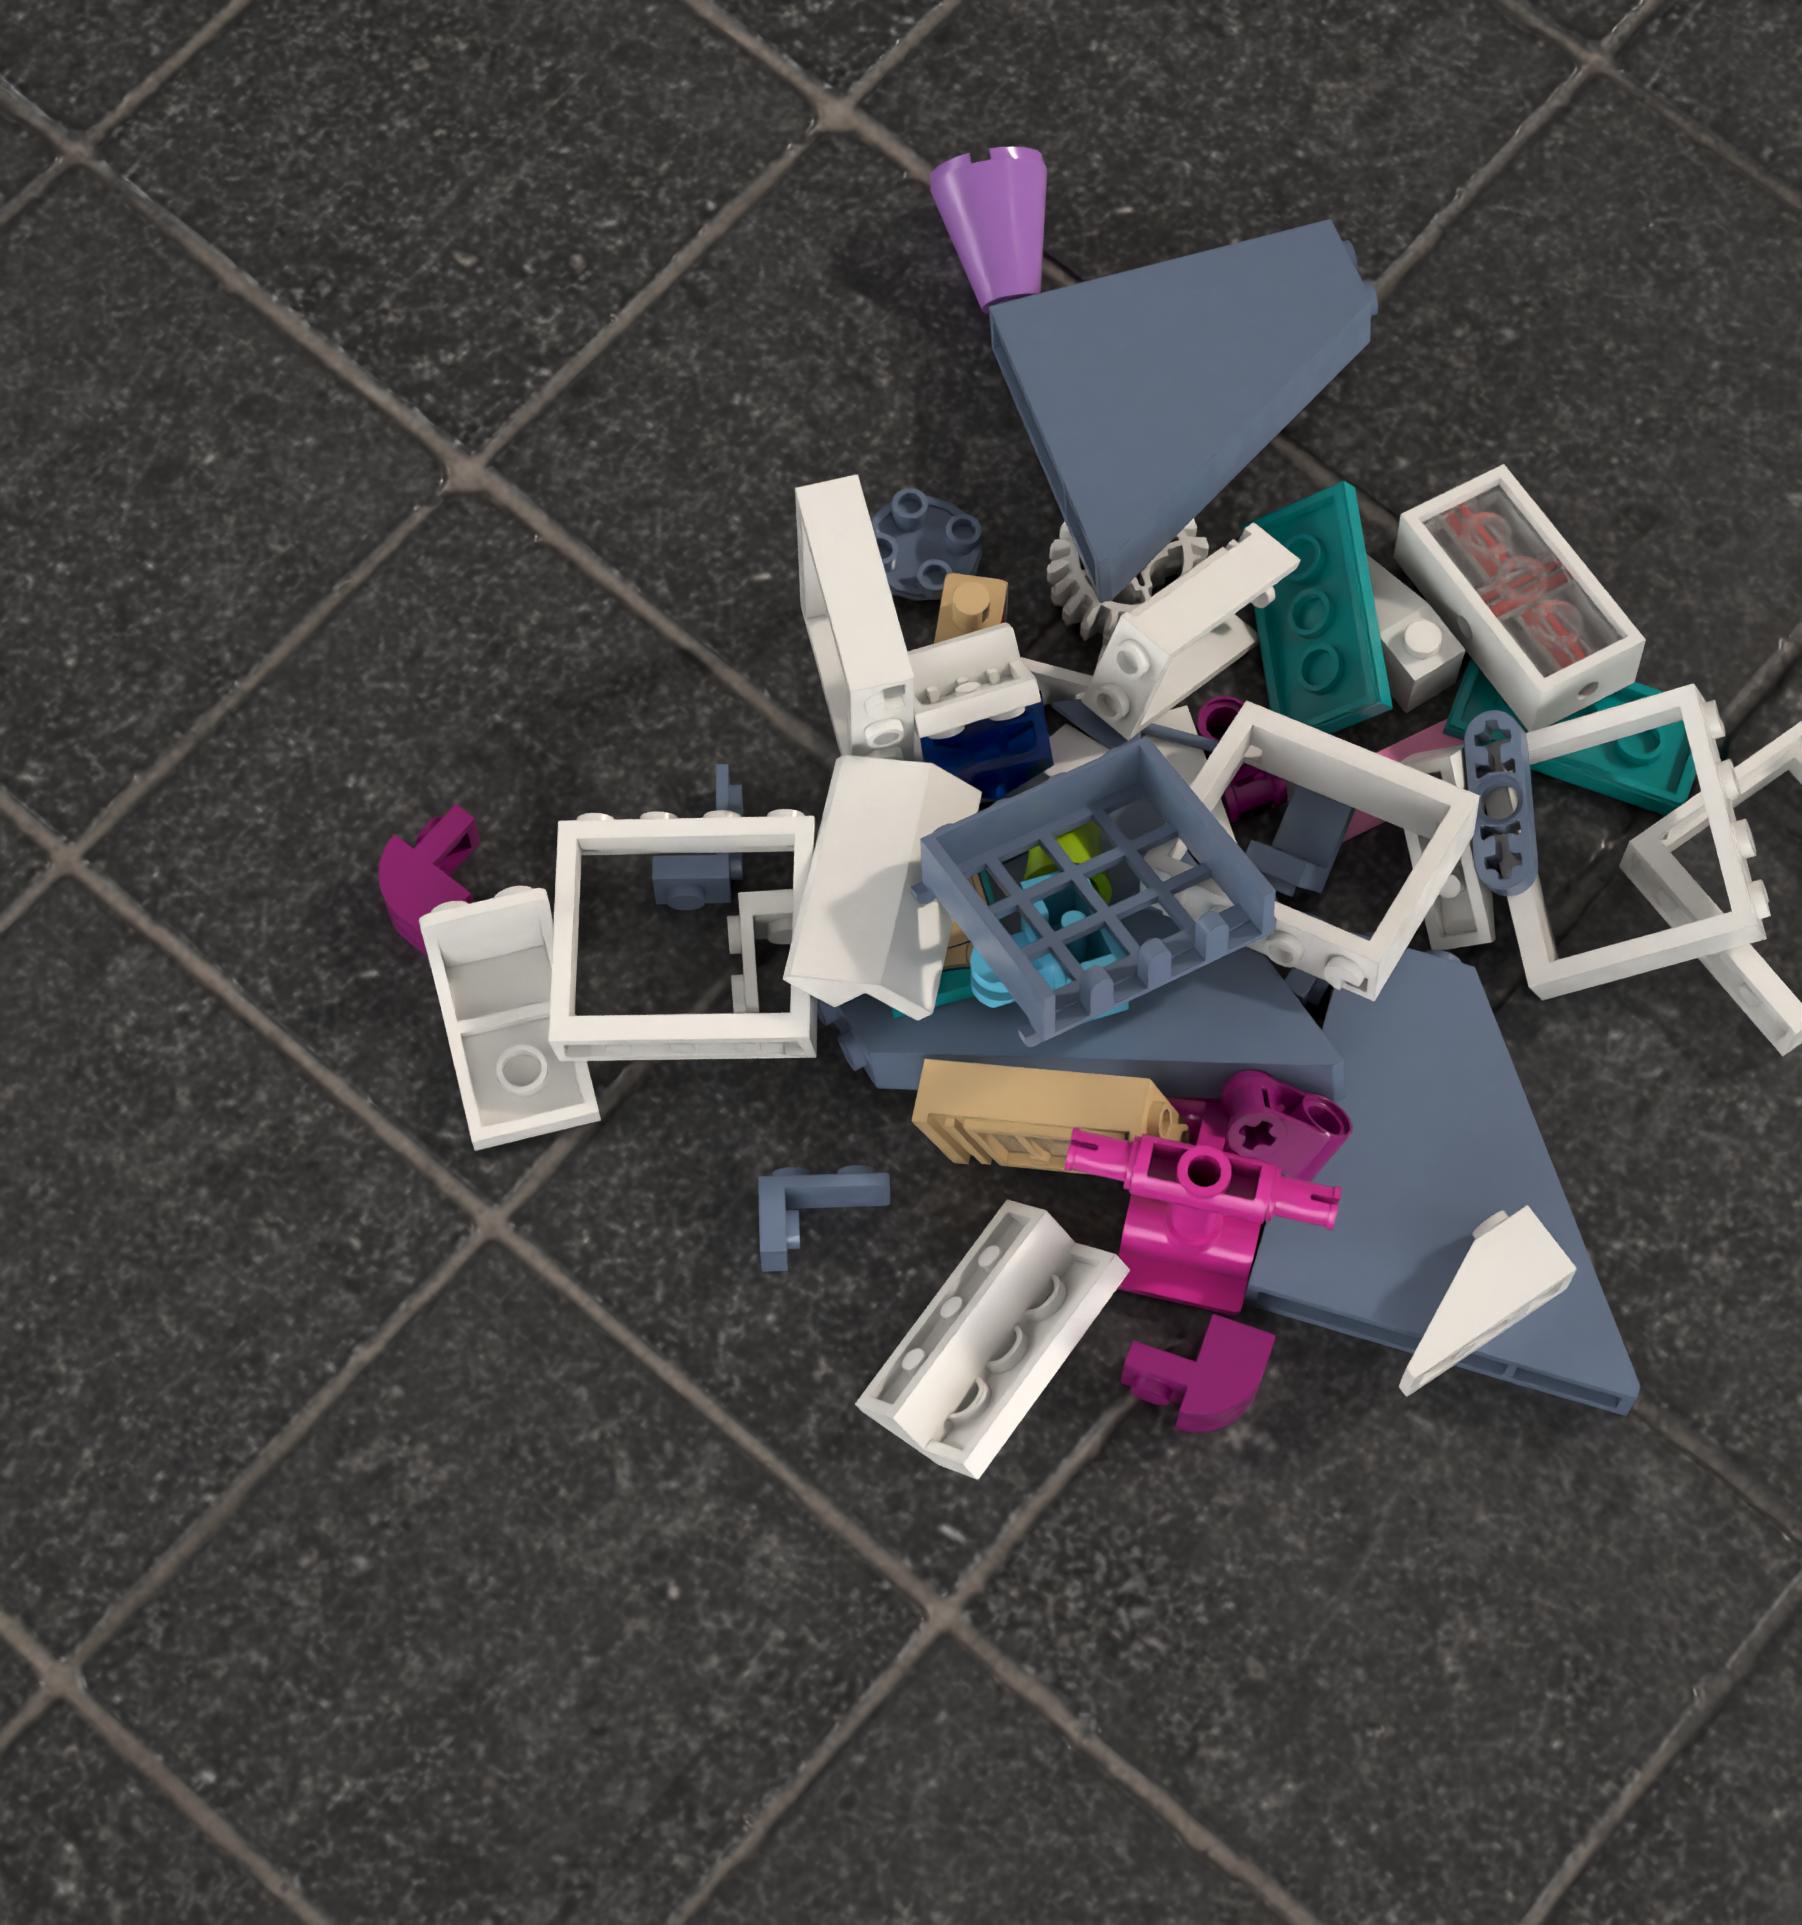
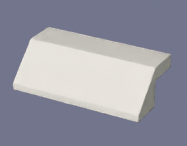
(857, 911)
(992, 1339)

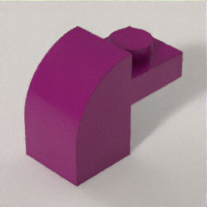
(420, 877)
(1214, 1387)

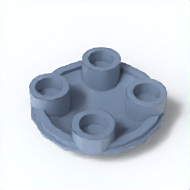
(923, 542)

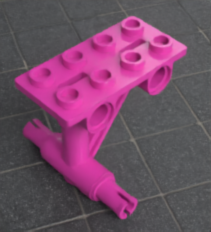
(1196, 1207)

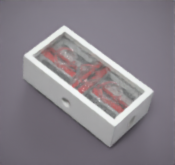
(1518, 598)

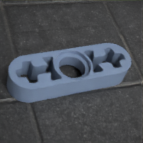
(1513, 756)

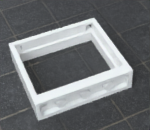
(853, 622)
(1362, 782)
(1733, 842)
(1683, 901)
(674, 1034)

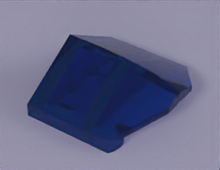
(995, 753)

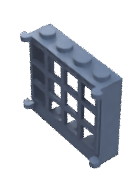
(1059, 807)

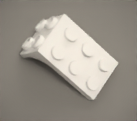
(495, 1003)

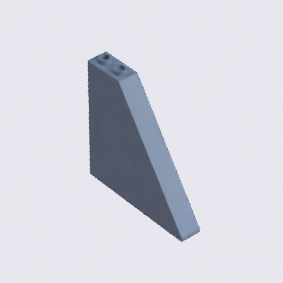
(1174, 379)
(1179, 1035)
(1429, 1158)

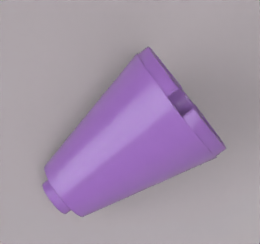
(995, 220)

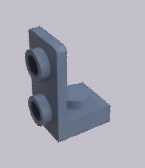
(799, 1189)

